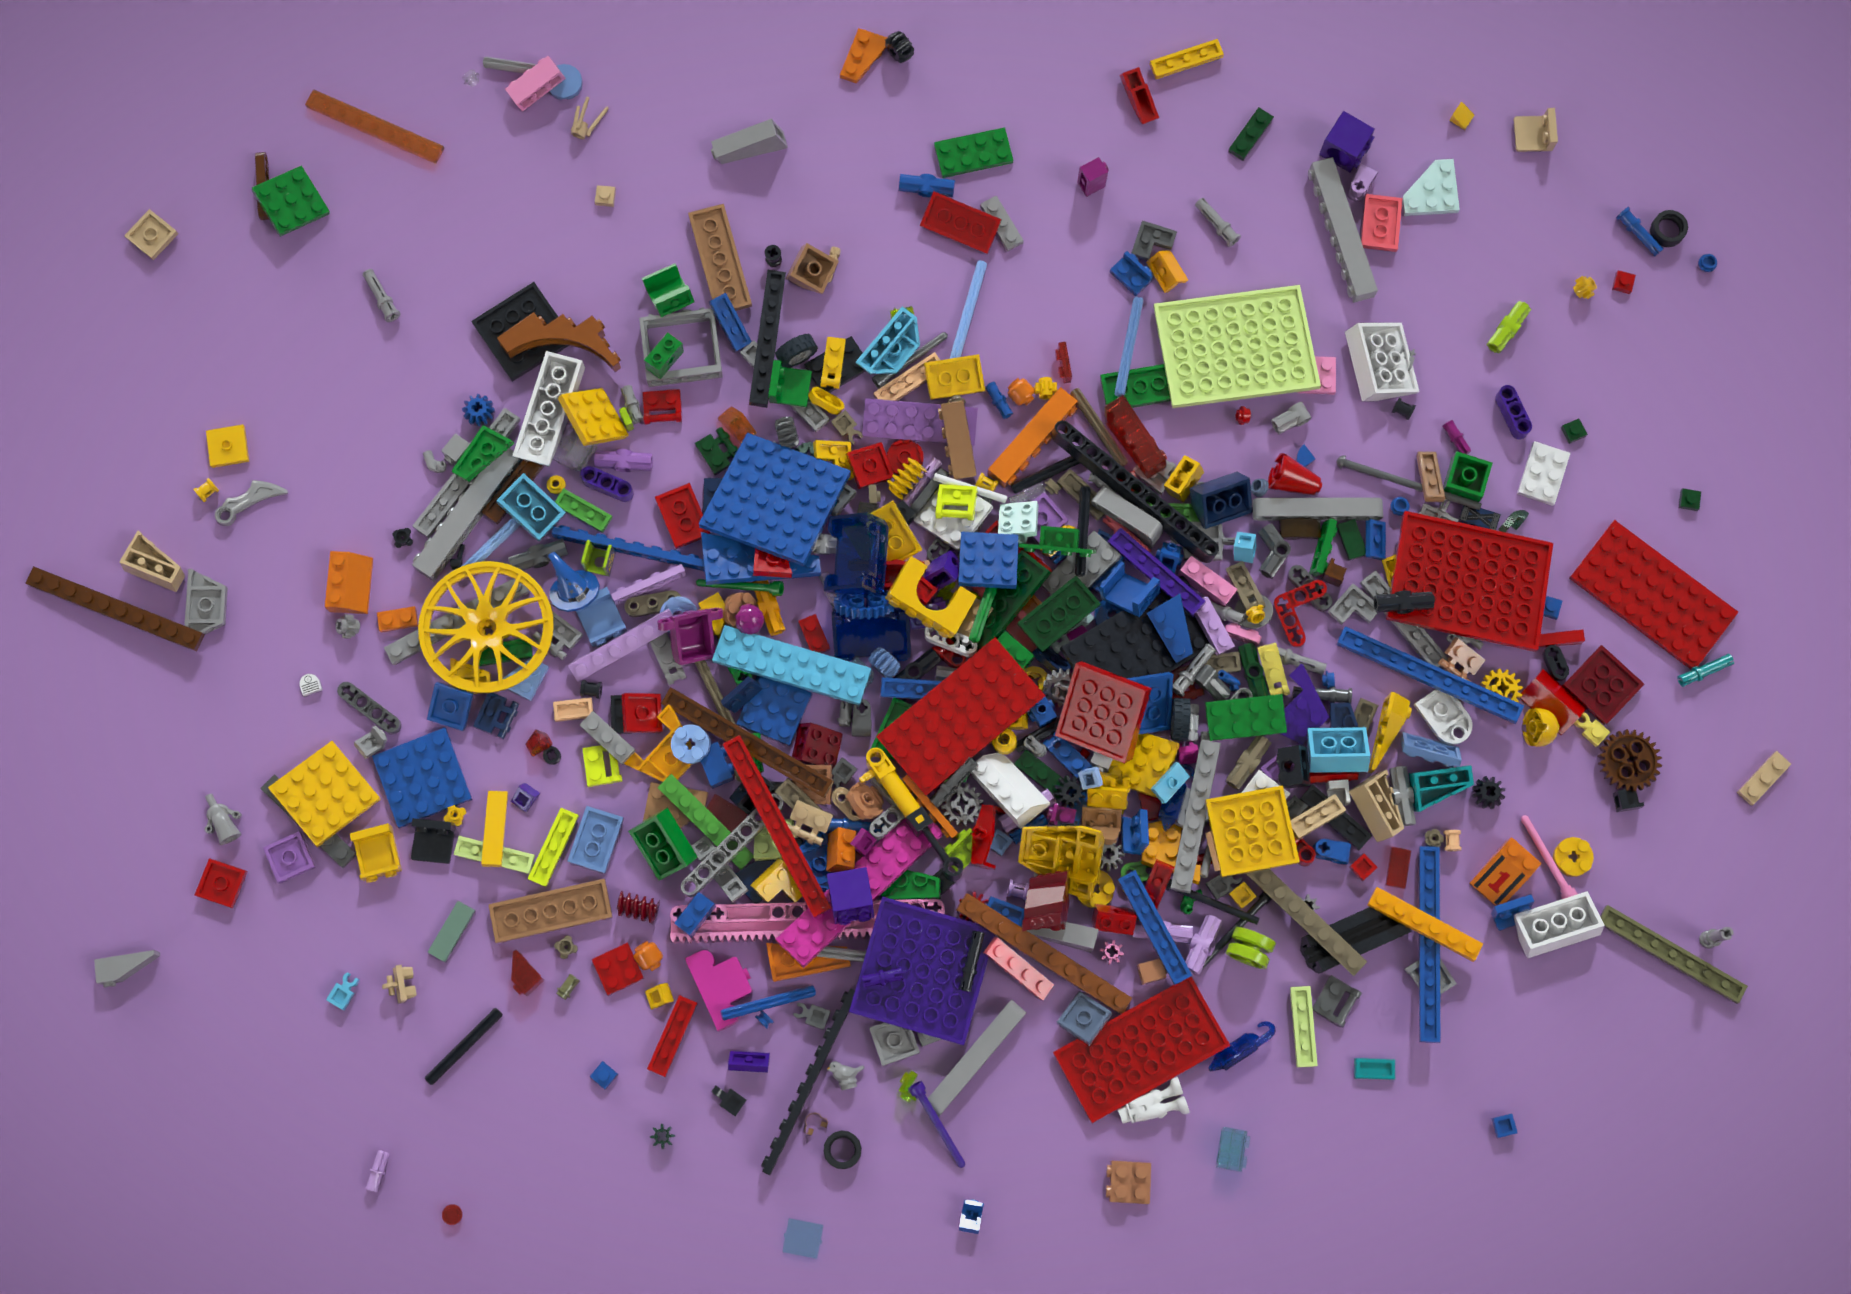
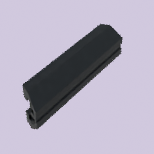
(1361, 931)

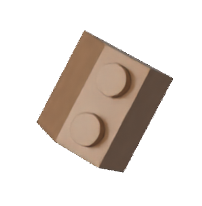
(812, 269)

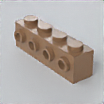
(958, 440)

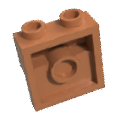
(1129, 1182)

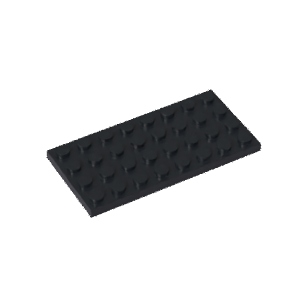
(1131, 644)

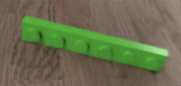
(701, 817)

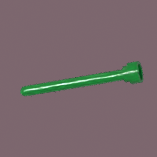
(775, 588)

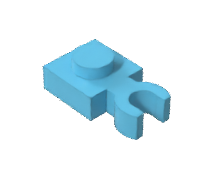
(341, 994)

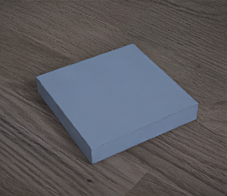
(1084, 1018)

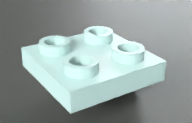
(1019, 519)

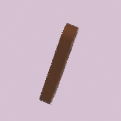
(262, 175)

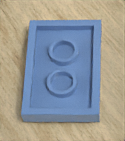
(1430, 750)
(595, 839)

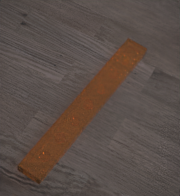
(374, 126)

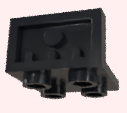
(432, 841)

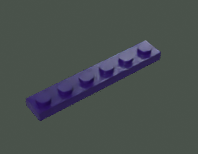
(1152, 567)

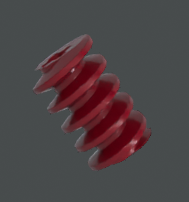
(637, 908)

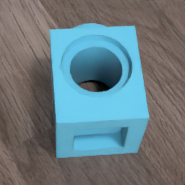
(1244, 547)

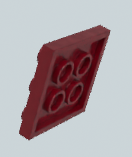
(1603, 685)

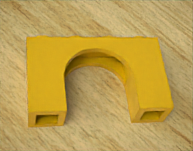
(904, 596)

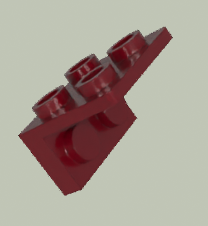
(817, 744)

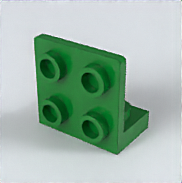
(789, 385)

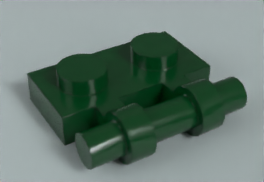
(713, 454)

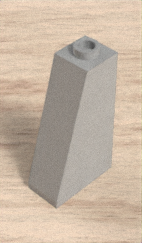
(749, 142)
(1073, 936)

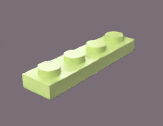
(511, 860)
(1303, 1026)

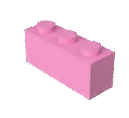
(535, 83)
(1207, 582)

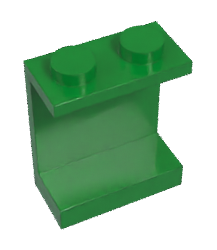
(668, 290)

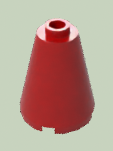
(1293, 477)

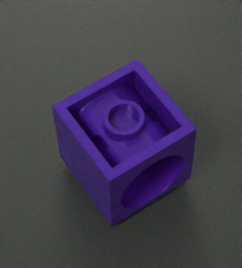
(1347, 142)
(850, 896)

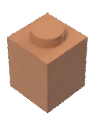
(1151, 971)

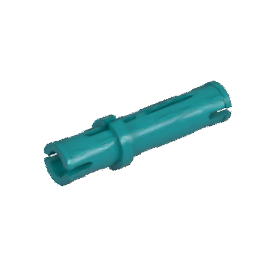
(1699, 673)

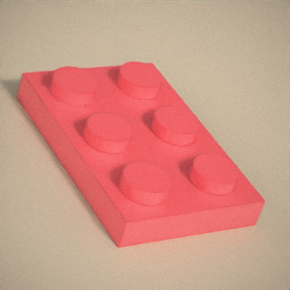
(1381, 222)

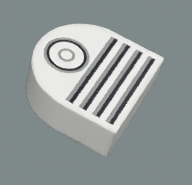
(310, 684)

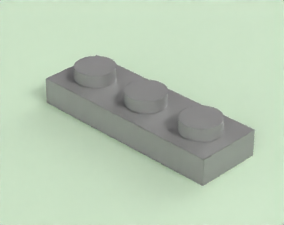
(1007, 231)
(607, 737)

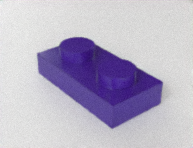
(748, 1061)

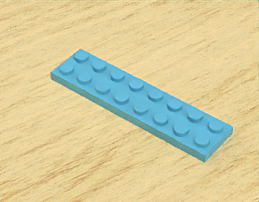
(792, 665)

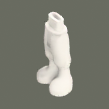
(1149, 1105)

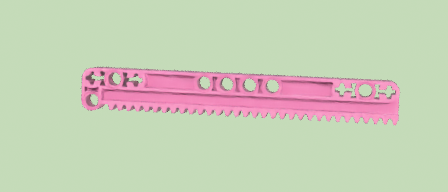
(758, 921)

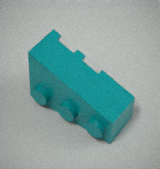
(1436, 785)

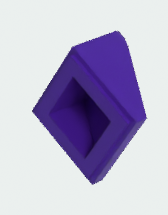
(525, 797)

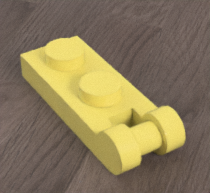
(1273, 669)

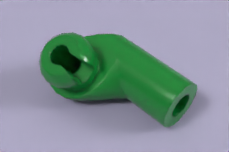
(1187, 903)

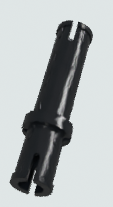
(969, 970)

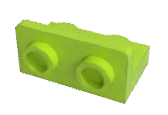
(961, 848)

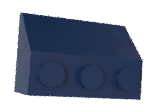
(1222, 499)

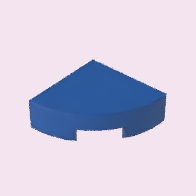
(1304, 456)

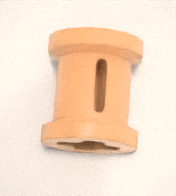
(1452, 840)

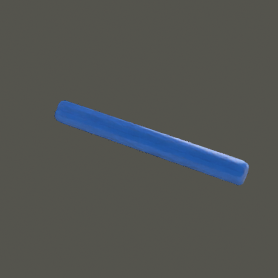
(768, 1002)

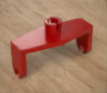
(983, 835)

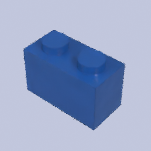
(716, 767)
(695, 914)

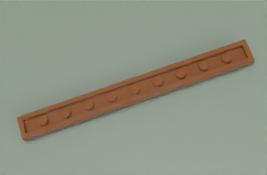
(1043, 953)

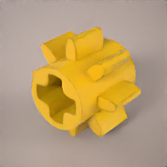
(1585, 287)
(1045, 388)

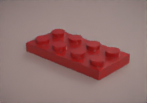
(960, 222)

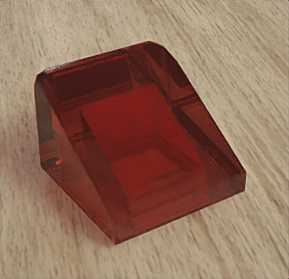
(538, 742)

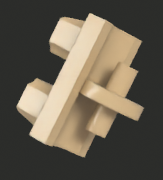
(400, 974)

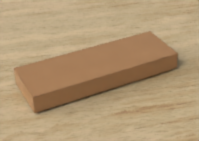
(1430, 477)

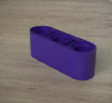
(1513, 421)
(601, 477)

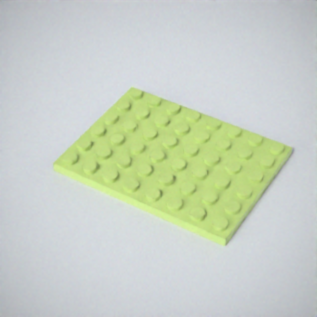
(1236, 346)

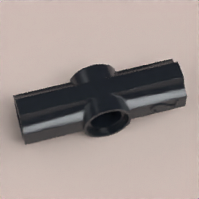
(1404, 602)
(923, 664)

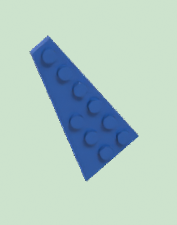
(734, 562)

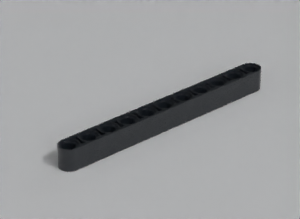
(1130, 483)

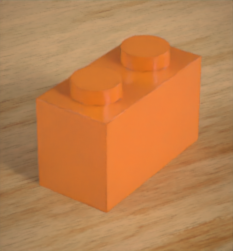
(840, 851)

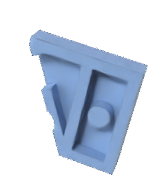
(530, 685)

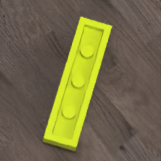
(553, 847)

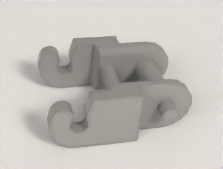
(1411, 357)

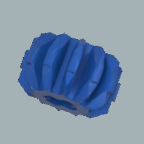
(484, 412)

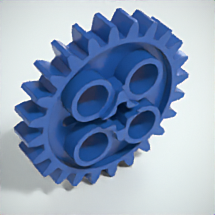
(854, 605)

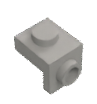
(371, 742)

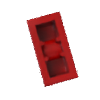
(1114, 919)

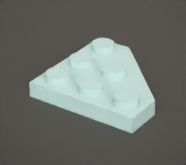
(1434, 191)

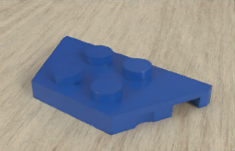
(817, 859)

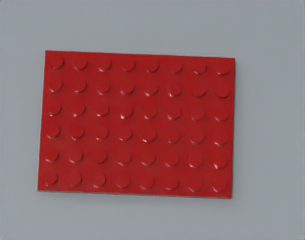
(1481, 578)

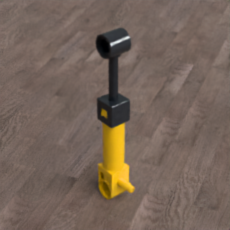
(915, 816)

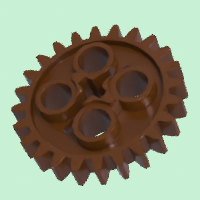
(1645, 755)

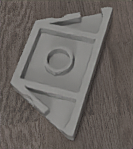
(205, 603)

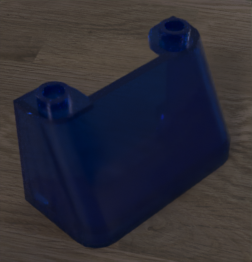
(859, 554)
(862, 636)

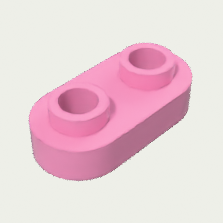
(1246, 636)

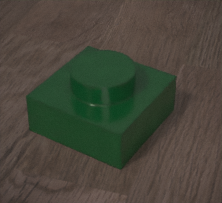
(1574, 431)
(1689, 499)

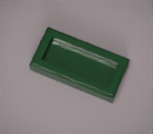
(1351, 539)

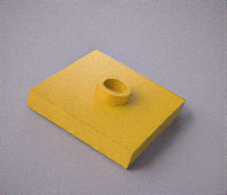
(227, 446)

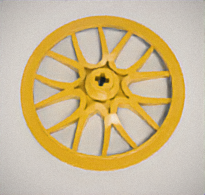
(485, 617)

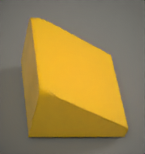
(1462, 116)
(659, 995)

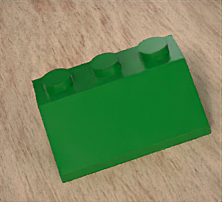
(663, 844)

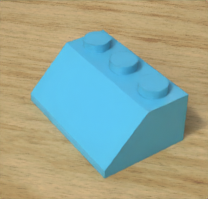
(1338, 749)

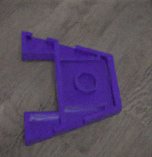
(1305, 709)

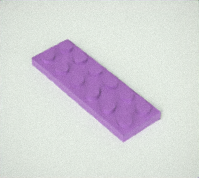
(909, 420)

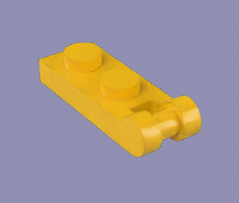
(833, 362)

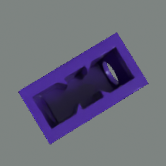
(945, 568)

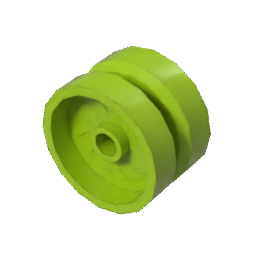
(1250, 948)

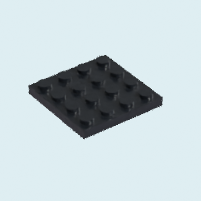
(505, 316)

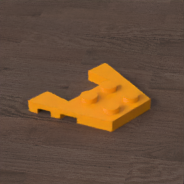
(661, 761)
(1164, 847)

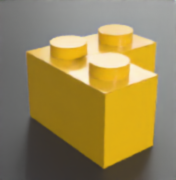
(774, 880)

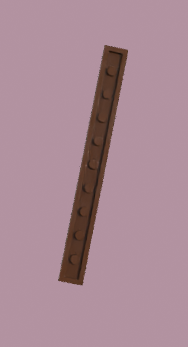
(115, 609)
(757, 747)

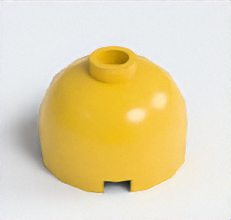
(1540, 727)

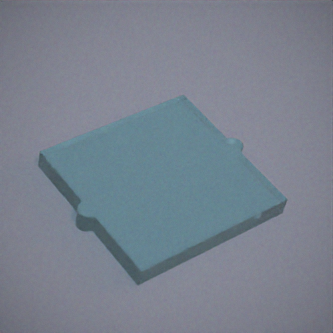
(803, 1238)

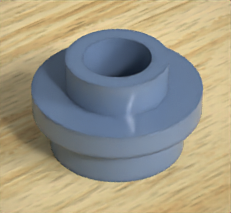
(1259, 487)

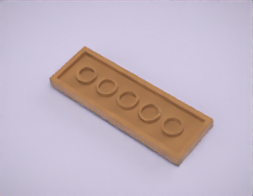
(719, 255)
(550, 911)

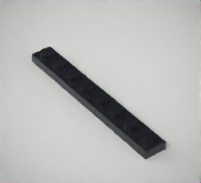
(767, 338)

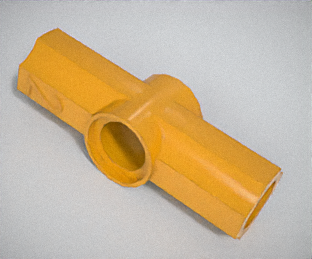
(769, 606)

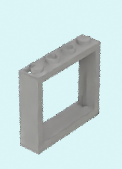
(682, 375)

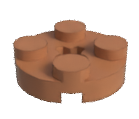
(732, 606)
(857, 797)

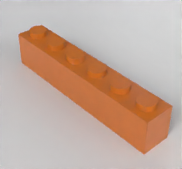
(1031, 438)

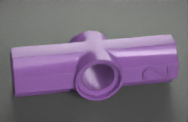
(623, 460)

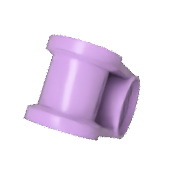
(1363, 180)

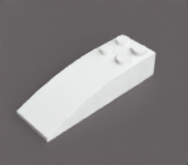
(545, 416)

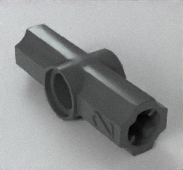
(537, 555)

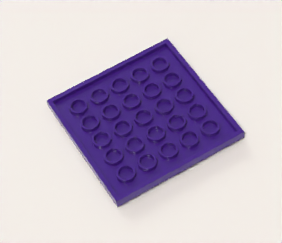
(931, 957)

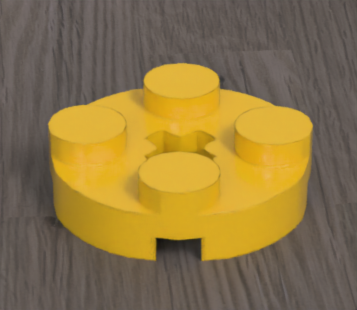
(1581, 849)
(1106, 892)

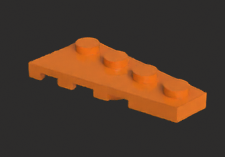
(785, 967)

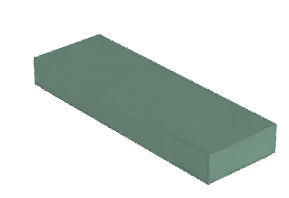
(451, 931)

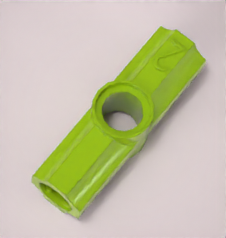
(1508, 327)

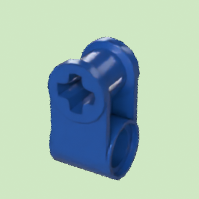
(1336, 851)

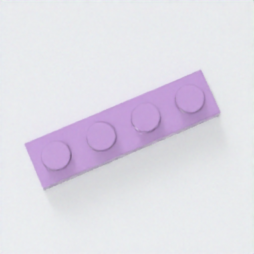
(643, 586)

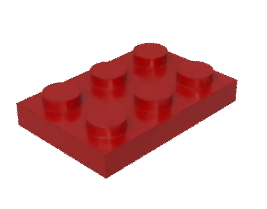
(681, 515)

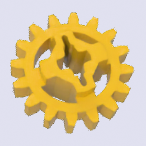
(1500, 680)

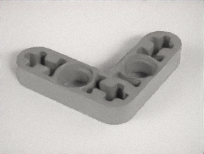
(892, 810)

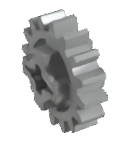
(1060, 689)
(952, 806)

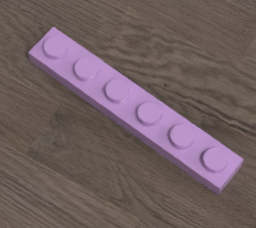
(618, 647)

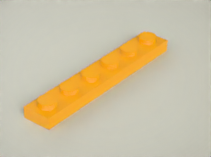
(1425, 924)

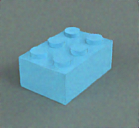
(530, 507)

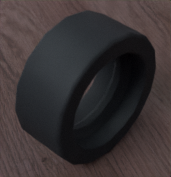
(1673, 216)
(827, 1149)

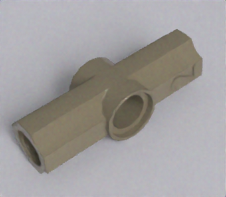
(1248, 762)

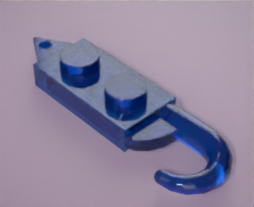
(1170, 811)
(1241, 1048)

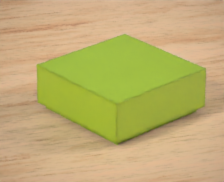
(626, 419)

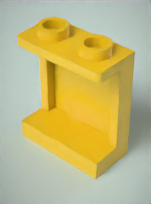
(376, 852)

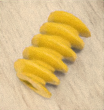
(906, 478)

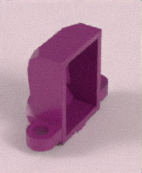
(691, 634)

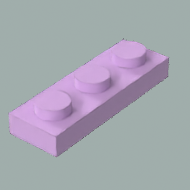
(1214, 628)

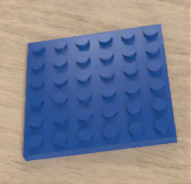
(775, 499)

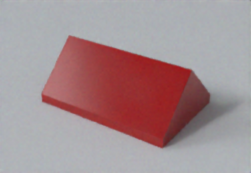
(1549, 694)

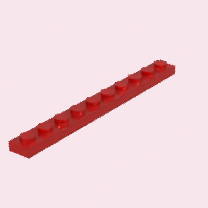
(777, 826)

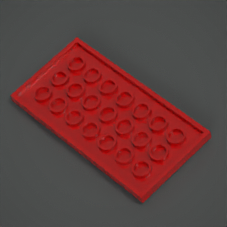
(1653, 595)
(960, 716)
(1142, 1049)

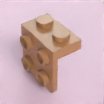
(1103, 819)

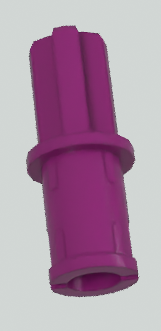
(1456, 437)

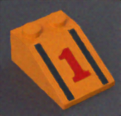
(1505, 872)

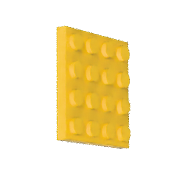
(324, 793)
(1252, 831)

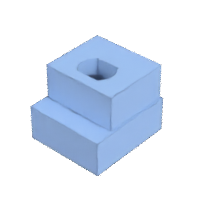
(1090, 778)

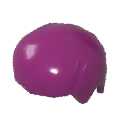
(749, 619)

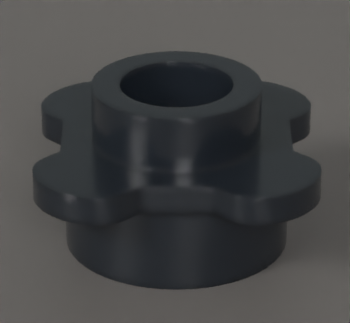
(397, 534)

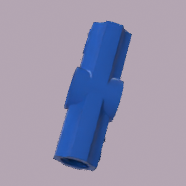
(926, 184)

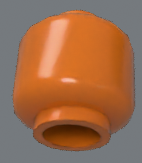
(1021, 391)
(648, 956)

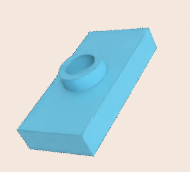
(1170, 782)

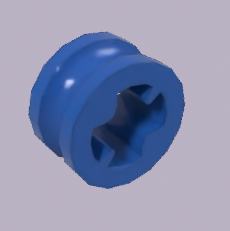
(764, 1019)

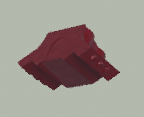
(1047, 902)

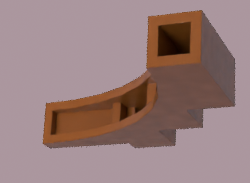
(561, 331)

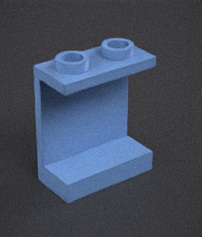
(602, 619)

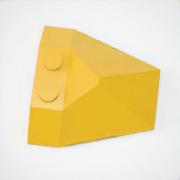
(1062, 849)

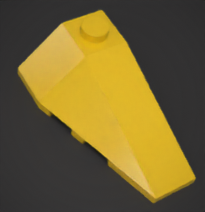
(1392, 717)

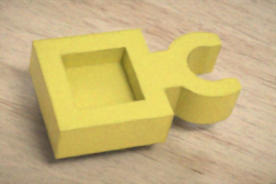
(1594, 731)

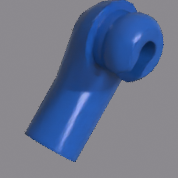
(1230, 680)

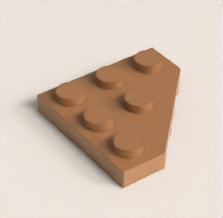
(658, 801)

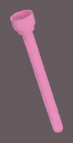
(1567, 891)

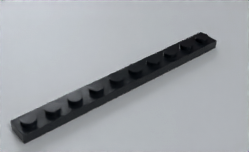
(805, 1088)

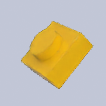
(1242, 895)

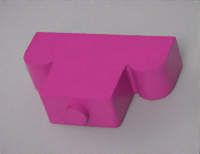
(719, 984)

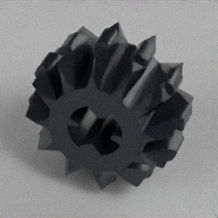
(899, 46)
(1495, 795)
(1067, 799)

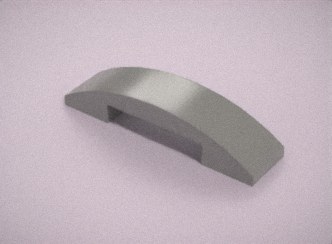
(726, 877)

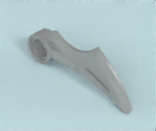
(257, 492)

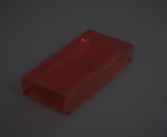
(1398, 868)

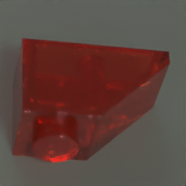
(524, 975)

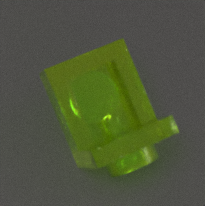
(907, 1080)

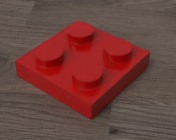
(869, 465)
(641, 713)
(220, 883)
(617, 969)

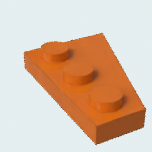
(862, 54)

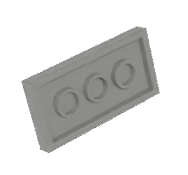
(1096, 565)

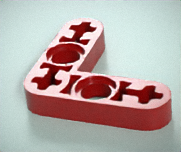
(1293, 603)

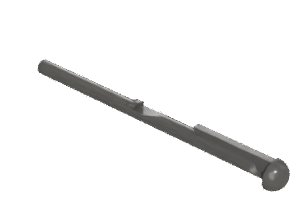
(1342, 462)

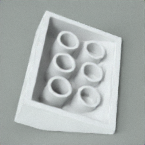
(1373, 356)

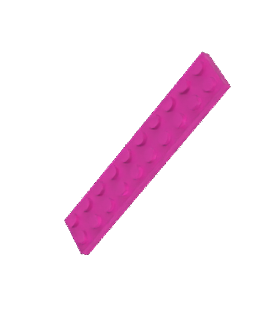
(884, 865)

